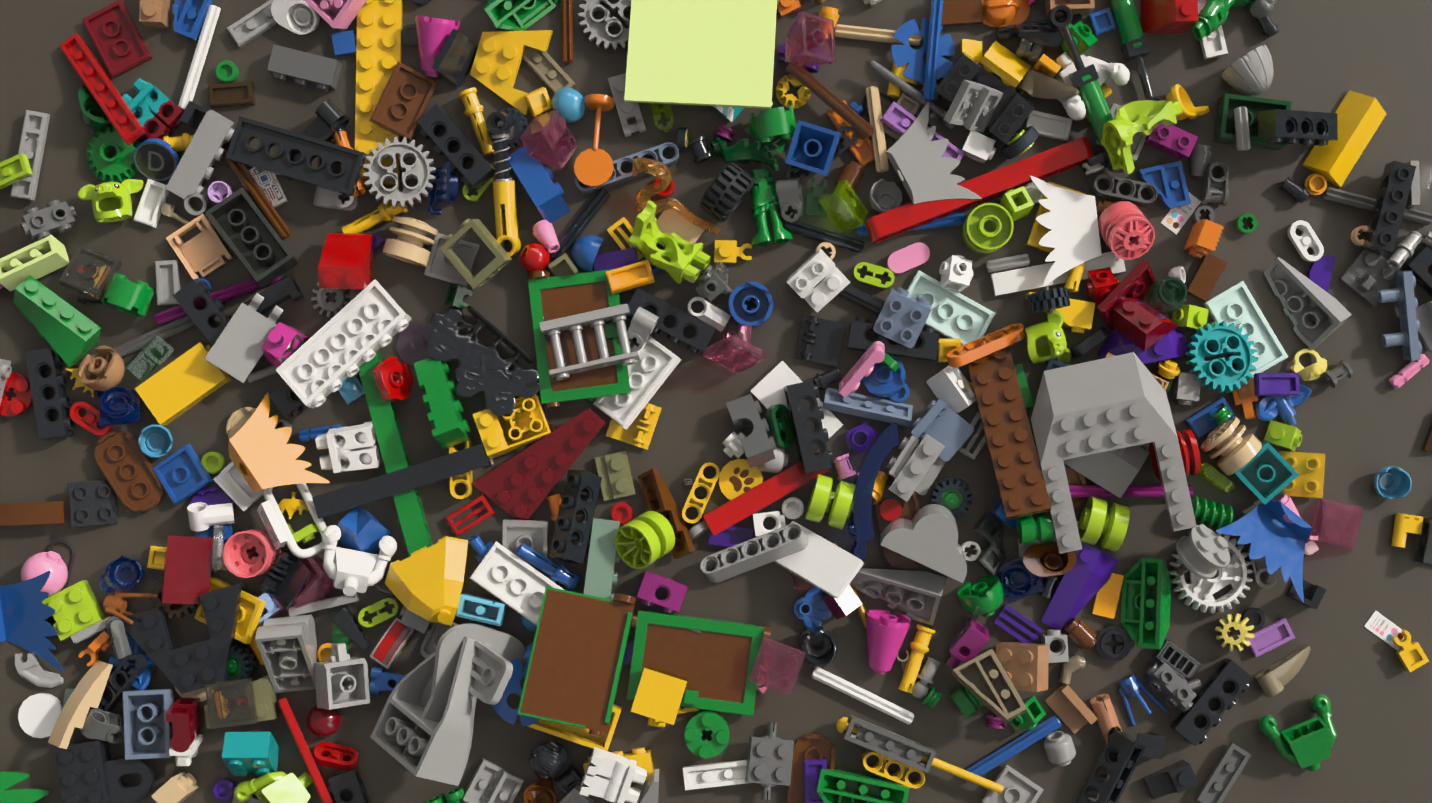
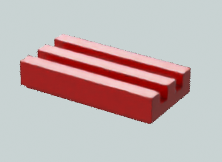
(486, 506)

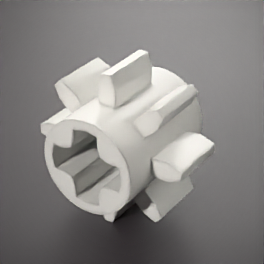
(734, 445)

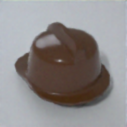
(1046, 561)

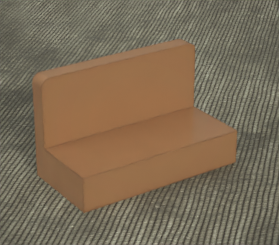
(1070, 708)

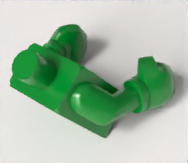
(1305, 742)

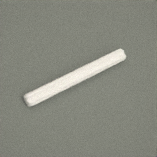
(199, 56)
(862, 695)

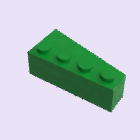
(440, 400)

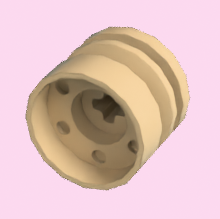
(410, 241)
(1235, 450)

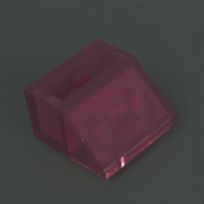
(549, 140)

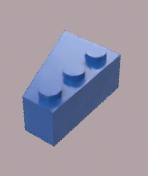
(539, 185)

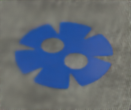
(905, 54)
(513, 686)

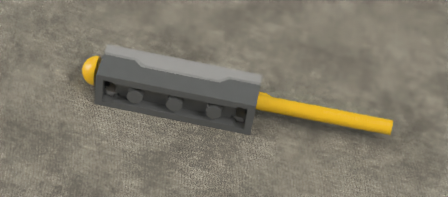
(904, 750)

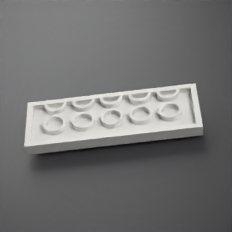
(343, 345)

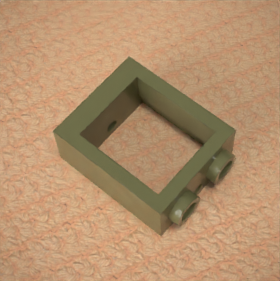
(491, 269)

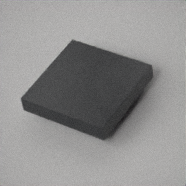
(455, 58)

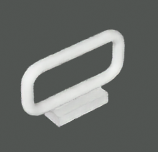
(278, 528)

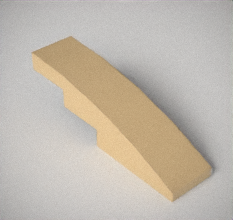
(85, 695)

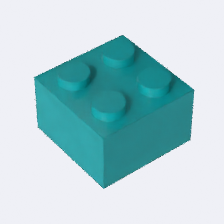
(1266, 473)
(250, 753)

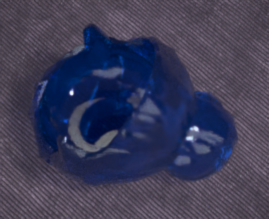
(113, 579)

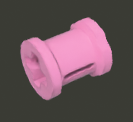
(843, 467)

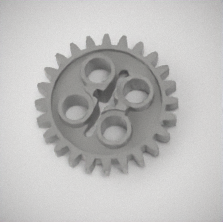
(600, 28)
(379, 174)

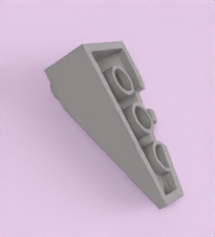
(1308, 305)
(910, 591)

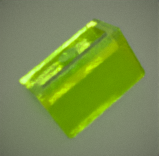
(844, 207)

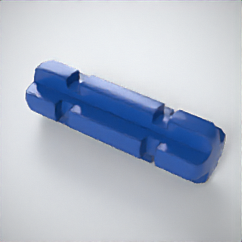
(307, 435)

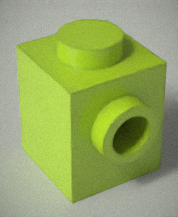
(1017, 203)

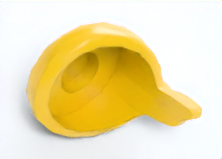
(1178, 93)

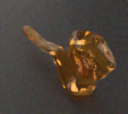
(644, 194)

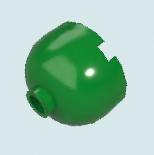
(982, 597)

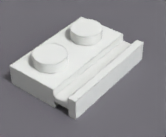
(236, 487)

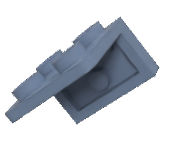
(902, 317)
(944, 427)

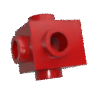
(1101, 284)

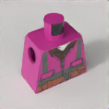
(282, 343)

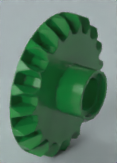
(116, 168)

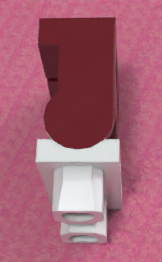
(186, 725)

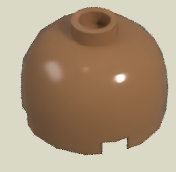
(102, 369)

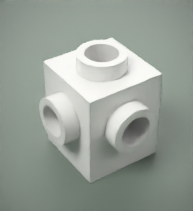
(956, 273)

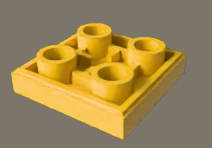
(1004, 64)
(659, 696)

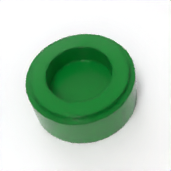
(227, 71)
(890, 363)

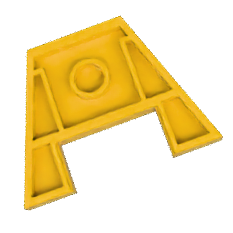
(500, 59)

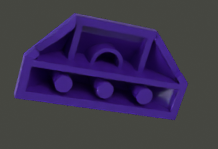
(1167, 348)

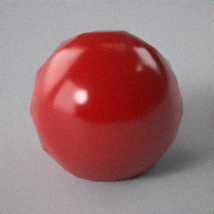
(534, 257)

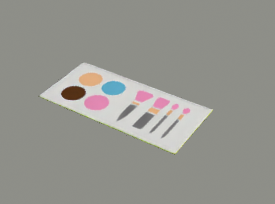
(1178, 216)
(1384, 629)

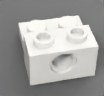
(810, 273)

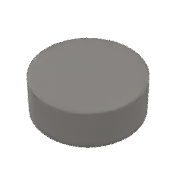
(698, 529)

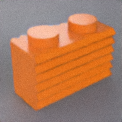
(1203, 238)

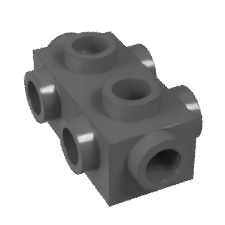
(44, 222)
(714, 281)
(1176, 690)

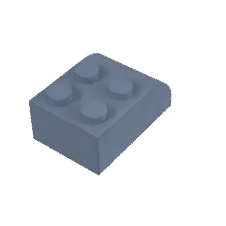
(145, 723)

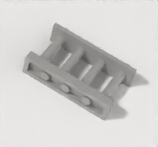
(574, 324)

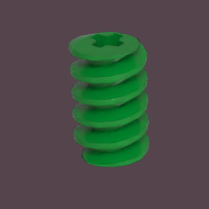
(1211, 512)

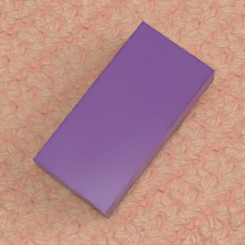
(1270, 637)

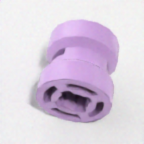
(216, 191)

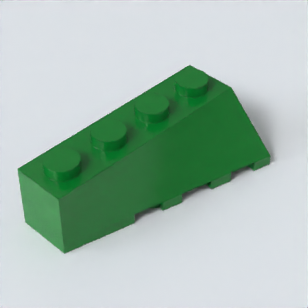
(57, 321)

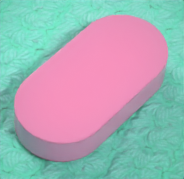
(908, 258)

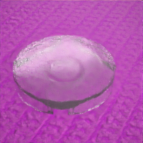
(218, 544)

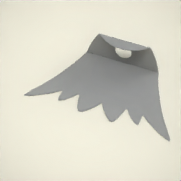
(922, 167)

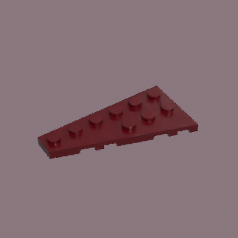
(532, 474)

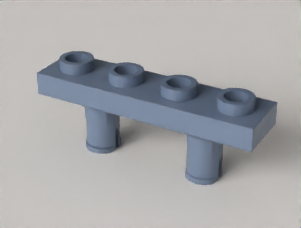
(1407, 314)

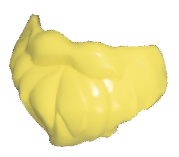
(1312, 371)

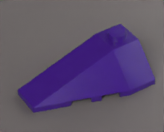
(1078, 586)

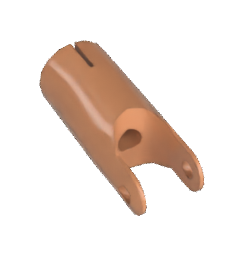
(1105, 713)

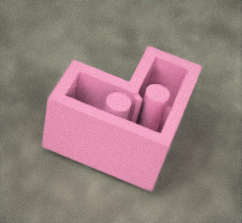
(337, 12)

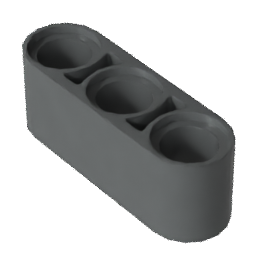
(1134, 190)

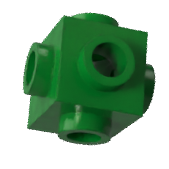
(1082, 37)
(1030, 717)

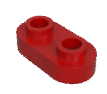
(90, 420)
(336, 756)

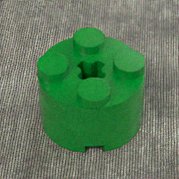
(772, 124)
(128, 296)
(706, 746)

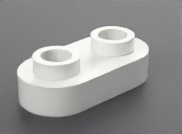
(1307, 239)

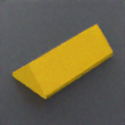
(1356, 123)

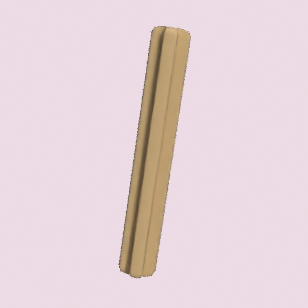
(872, 34)
(878, 136)

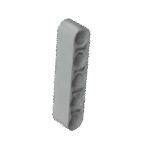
(765, 553)

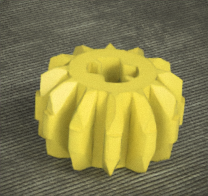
(1238, 625)

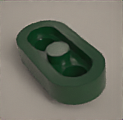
(780, 425)

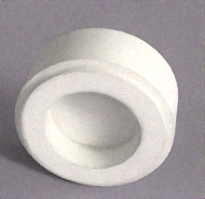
(792, 508)

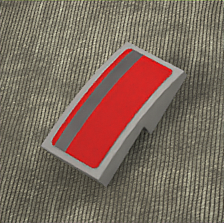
(391, 643)

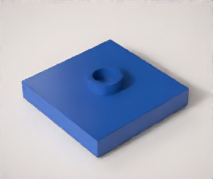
(182, 474)

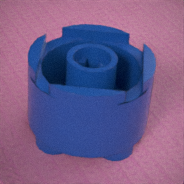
(746, 293)

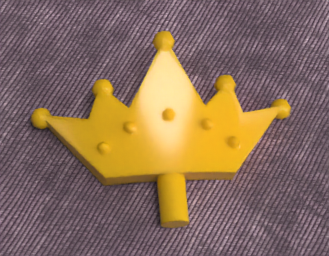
(78, 383)
(292, 505)

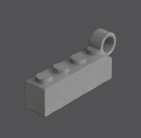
(198, 159)

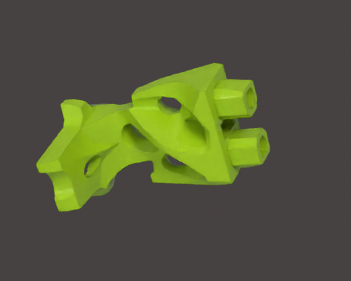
(1132, 118)
(675, 261)

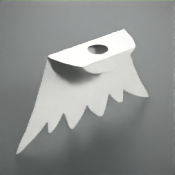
(1072, 228)

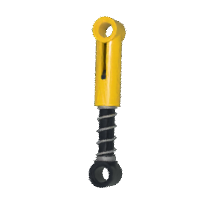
(504, 186)

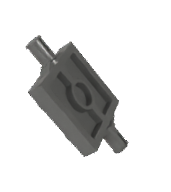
(769, 761)

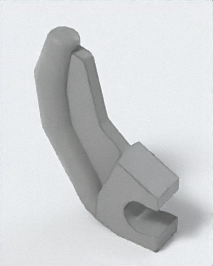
(34, 672)

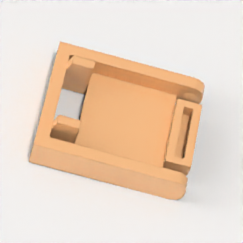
(201, 252)

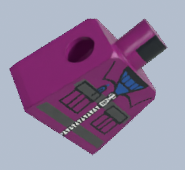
(970, 635)

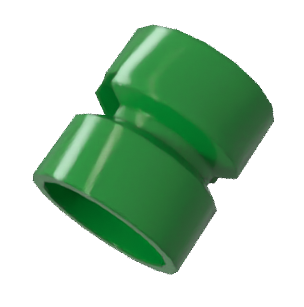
(1035, 528)
(965, 701)

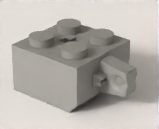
(341, 680)

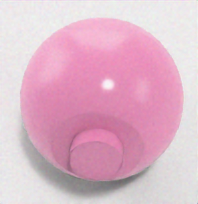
(43, 562)

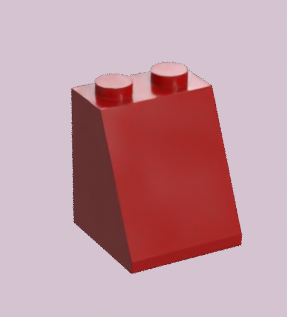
(1168, 16)
(346, 261)

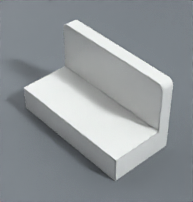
(952, 388)

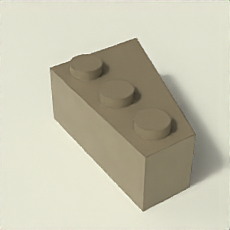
(991, 685)

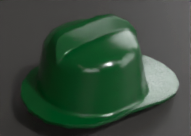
(90, 111)

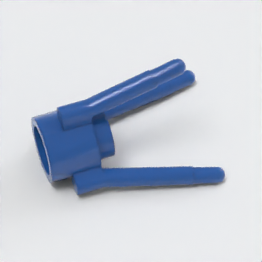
(1131, 687)

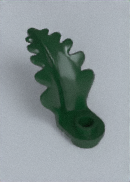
(743, 152)

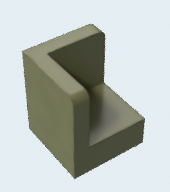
(563, 266)

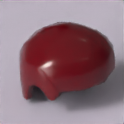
(323, 721)

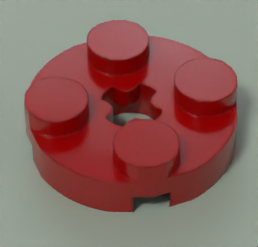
(384, 374)
(23, 397)

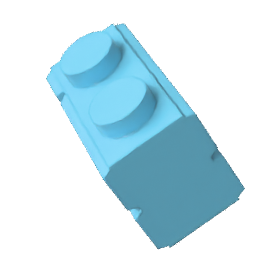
(481, 609)

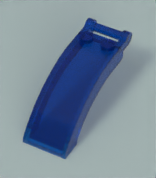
(861, 515)

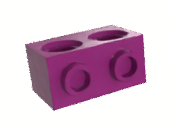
(1172, 141)

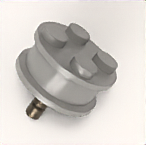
(1202, 552)

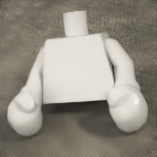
(1074, 105)
(351, 568)

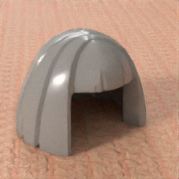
(1252, 72)

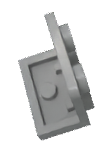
(907, 448)

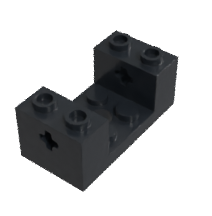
(1012, 107)

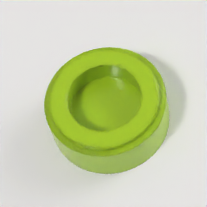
(213, 462)

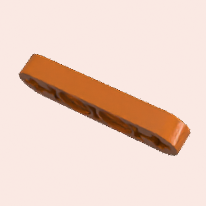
(986, 345)

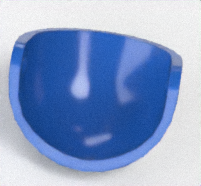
(584, 252)

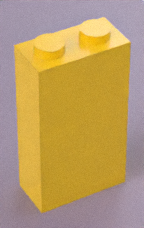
(182, 384)

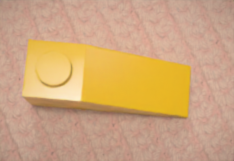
(1077, 315)

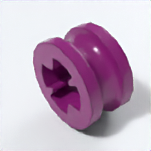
(724, 132)
(995, 722)

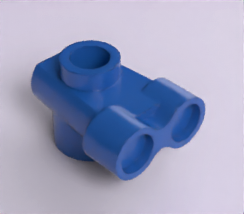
(478, 546)
(380, 681)

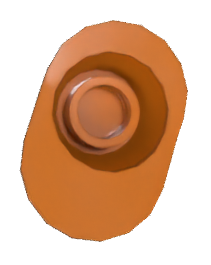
(1004, 12)

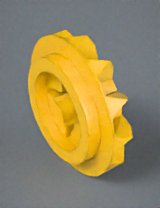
(790, 100)

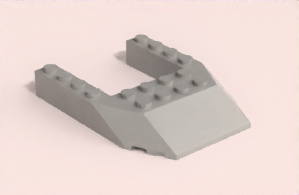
(1100, 410)

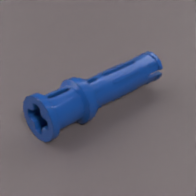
(555, 571)

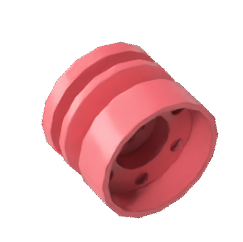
(1126, 230)
(241, 558)

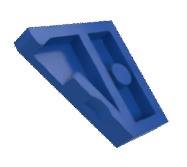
(189, 17)
(1169, 182)

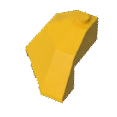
(431, 580)

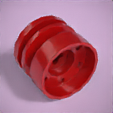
(1189, 453)

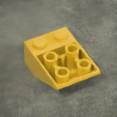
(512, 431)

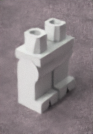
(349, 448)
(611, 777)

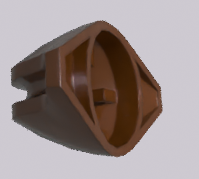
(540, 792)

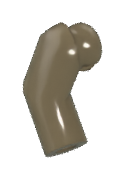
(1075, 663)

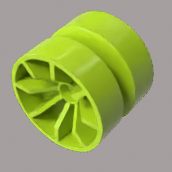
(987, 228)
(836, 503)
(1103, 524)
(644, 539)

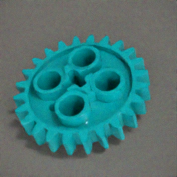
(1226, 376)

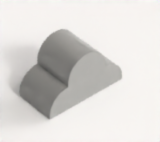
(928, 540)
(289, 652)

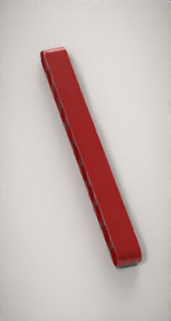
(986, 186)

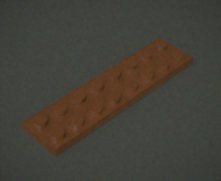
(1008, 435)

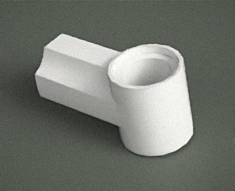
(710, 314)
(203, 516)

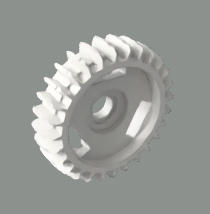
(1201, 589)

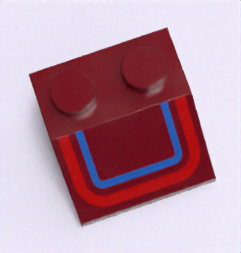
(1141, 322)

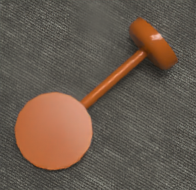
(595, 165)

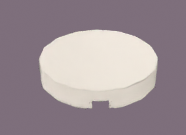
(39, 714)

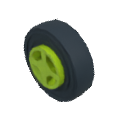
(1020, 142)

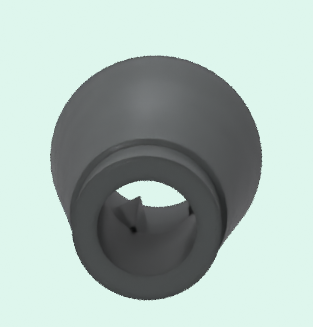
(1199, 159)

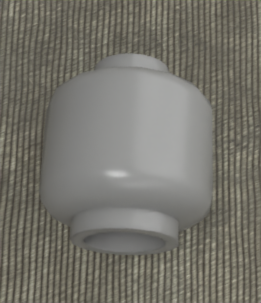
(777, 464)
(1059, 748)

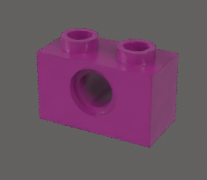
(675, 590)

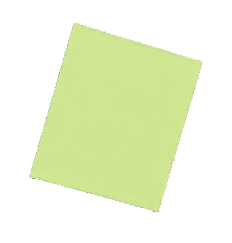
(701, 52)

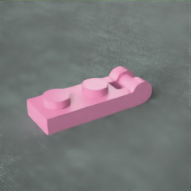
(862, 368)

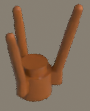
(117, 605)

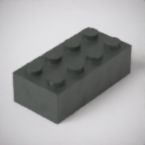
(251, 238)

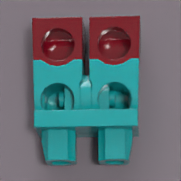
(152, 102)

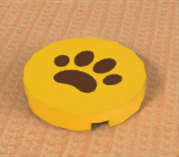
(738, 478)

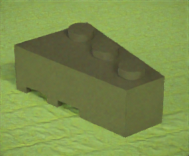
(265, 701)

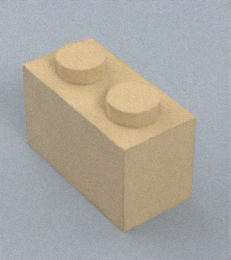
(176, 789)

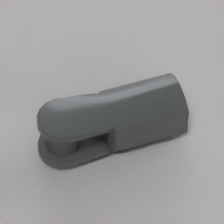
(117, 637)

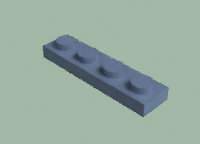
(868, 407)

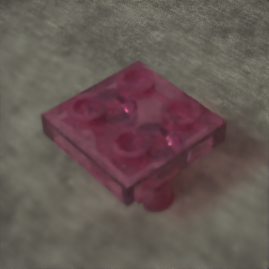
(735, 351)
(776, 666)

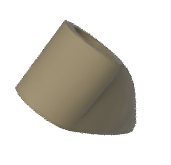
(1042, 86)
(1281, 672)

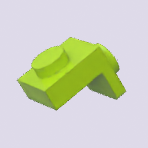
(1190, 317)
(1283, 435)
(304, 535)

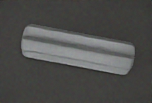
(1242, 128)
(1007, 263)

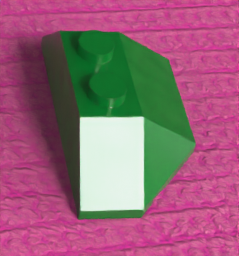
(517, 14)
(1146, 602)
(853, 787)

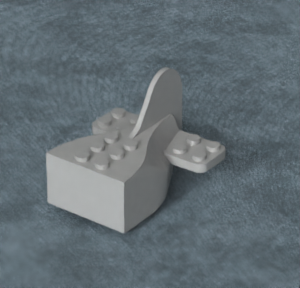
(433, 707)

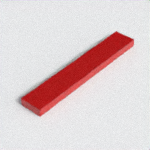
(102, 89)
(758, 498)
(304, 750)

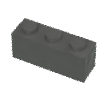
(304, 68)

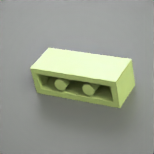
(34, 260)

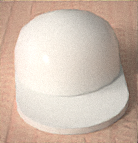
(295, 16)

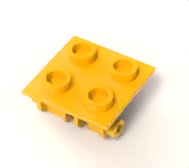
(640, 430)
(1311, 474)

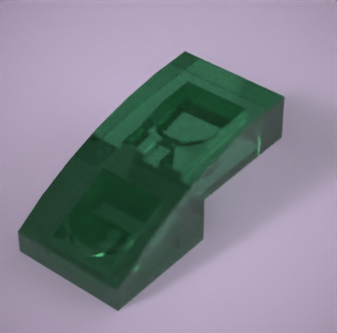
(149, 358)

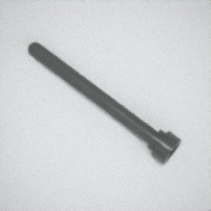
(912, 92)

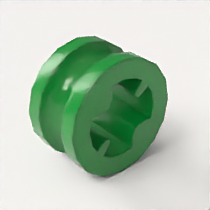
(1253, 223)
(1221, 415)
(931, 698)

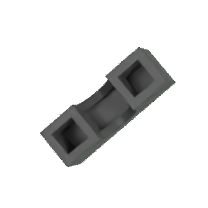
(757, 445)

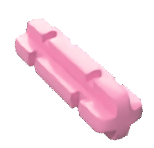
(1408, 371)

